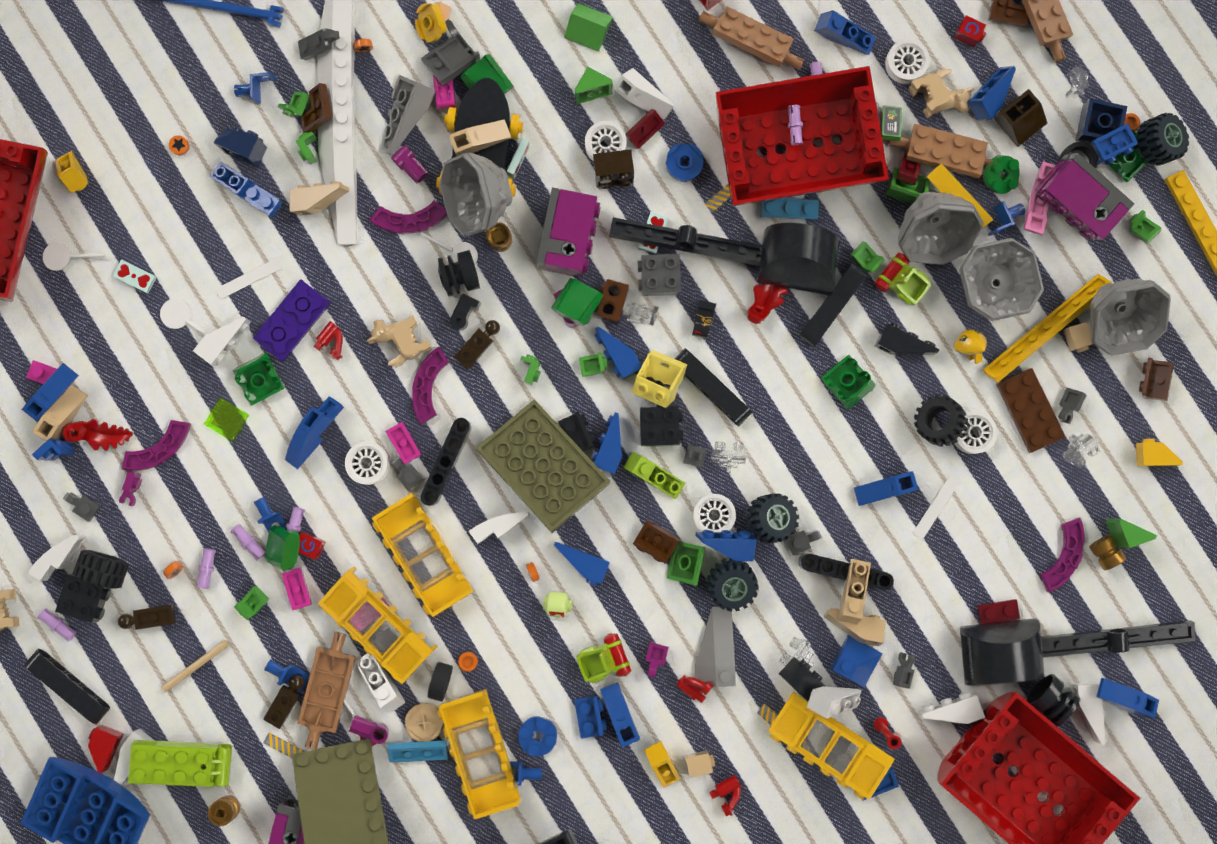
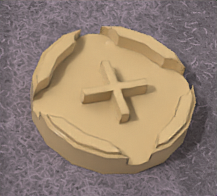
(423, 722)

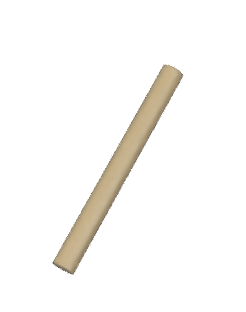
(194, 666)

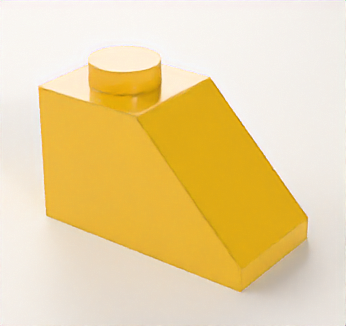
(71, 172)
(1155, 454)
(662, 764)

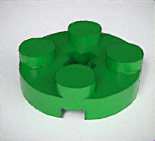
(1011, 174)

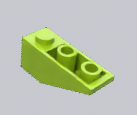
(654, 475)

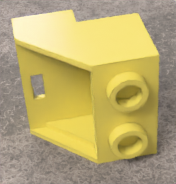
(669, 373)

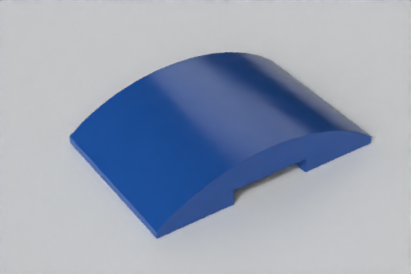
(83, 807)

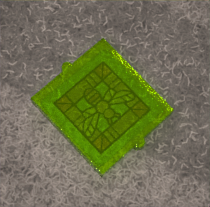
(226, 419)

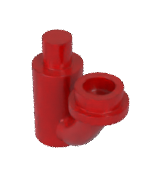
(325, 337)
(694, 687)
(894, 739)
(725, 788)

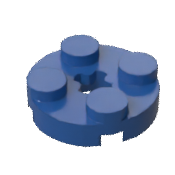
(684, 151)
(526, 735)

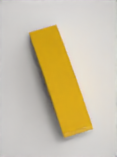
(949, 184)

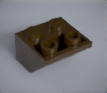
(1022, 118)
(613, 169)

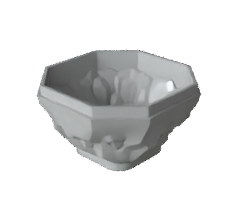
(474, 192)
(939, 228)
(1012, 269)
(1128, 315)

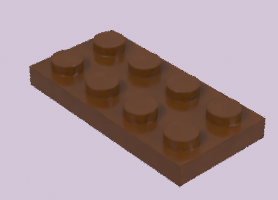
(1030, 410)

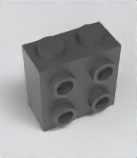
(659, 275)

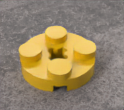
(430, 14)

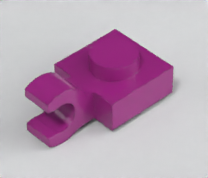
(131, 484)
(655, 655)

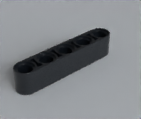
(833, 305)
(714, 388)
(438, 468)
(836, 567)
(67, 686)

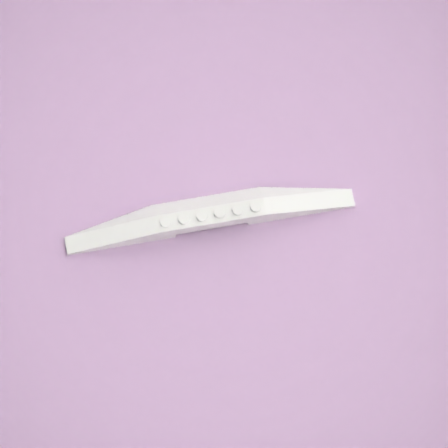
(338, 135)

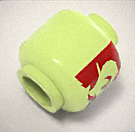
(557, 604)

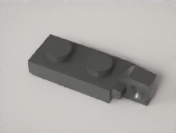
(317, 43)

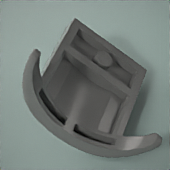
(450, 57)

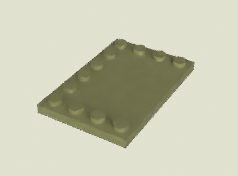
(543, 466)
(339, 795)

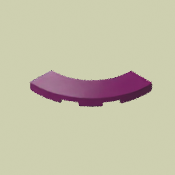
(409, 223)
(424, 383)
(160, 452)
(1069, 558)

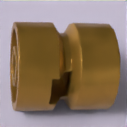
(499, 237)
(1107, 551)
(223, 810)

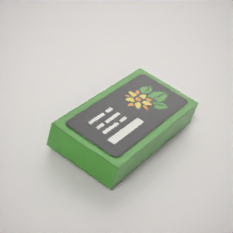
(891, 123)

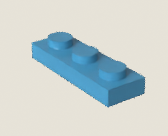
(790, 208)
(417, 751)

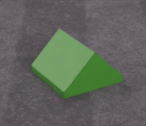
(588, 27)
(592, 86)
(906, 191)
(1127, 534)
(686, 563)

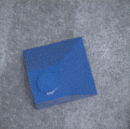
(856, 661)

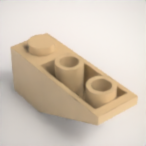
(479, 137)
(311, 200)
(60, 414)
(854, 592)
(867, 631)

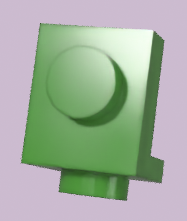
(296, 106)
(303, 142)
(1143, 227)
(867, 258)
(592, 364)
(533, 373)
(251, 603)

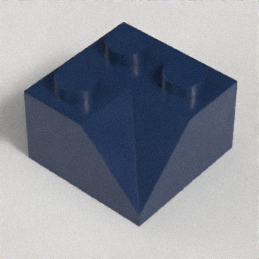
(1099, 119)
(242, 145)

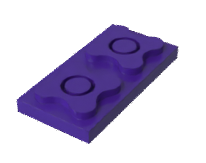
(291, 320)

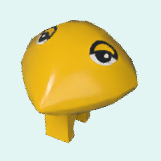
(972, 344)

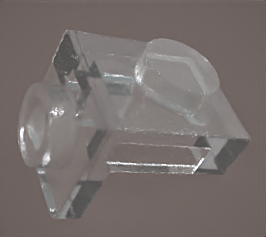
(1079, 81)

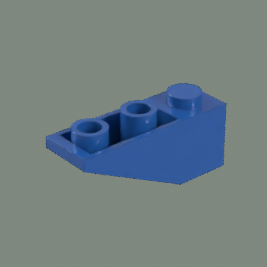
(844, 32)
(622, 356)
(50, 392)
(610, 451)
(885, 488)
(733, 545)
(1128, 699)
(620, 714)

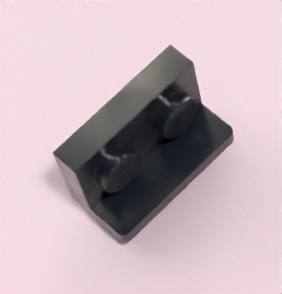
(575, 428)

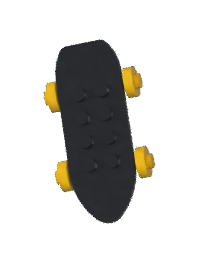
(480, 106)

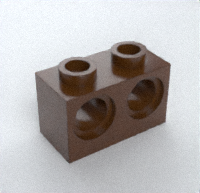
(616, 302)

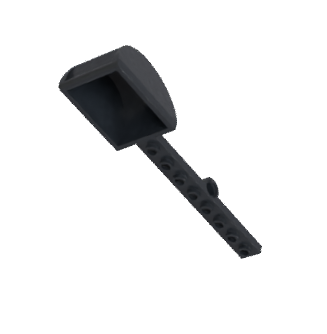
(789, 256)
(1016, 650)

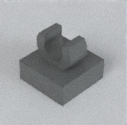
(694, 455)

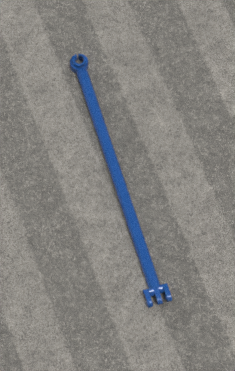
(269, 15)

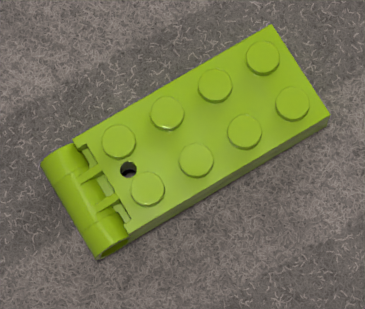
(179, 763)

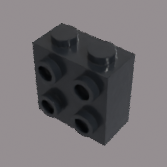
(660, 426)
(82, 600)

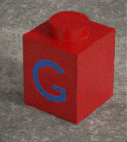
(970, 31)
(310, 545)

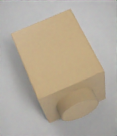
(1078, 337)
(699, 763)

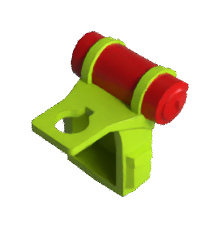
(904, 280)
(604, 660)

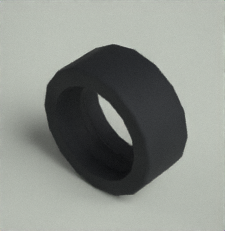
(1085, 148)
(440, 681)

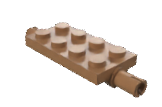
(1049, 25)
(752, 37)
(954, 151)
(326, 690)

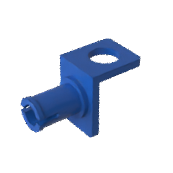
(253, 87)
(1006, 216)
(268, 517)
(285, 673)
(525, 773)

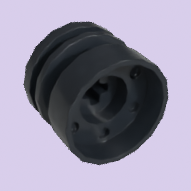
(458, 273)
(1053, 700)

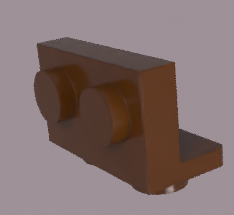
(1156, 380)
(656, 541)

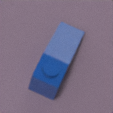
(991, 95)
(587, 565)

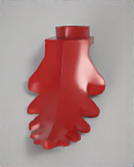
(766, 298)
(96, 434)

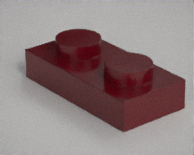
(645, 129)
(908, 170)
(998, 611)

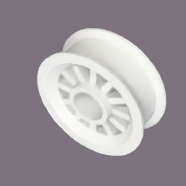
(916, 64)
(597, 129)
(991, 433)
(352, 455)
(723, 501)

